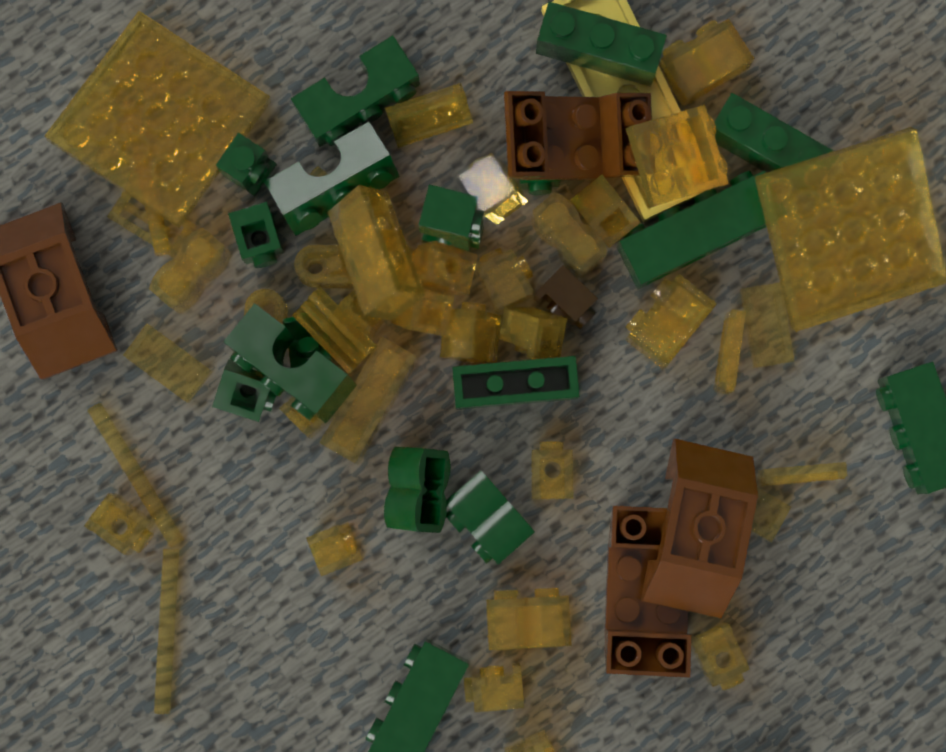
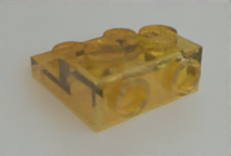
(677, 155)

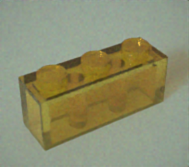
(375, 253)
(370, 401)

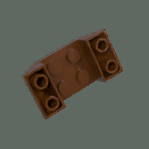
(572, 135)
(49, 294)
(703, 529)
(637, 633)

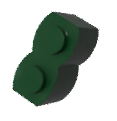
(417, 489)
(488, 518)

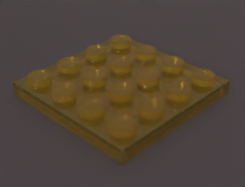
(157, 118)
(852, 228)

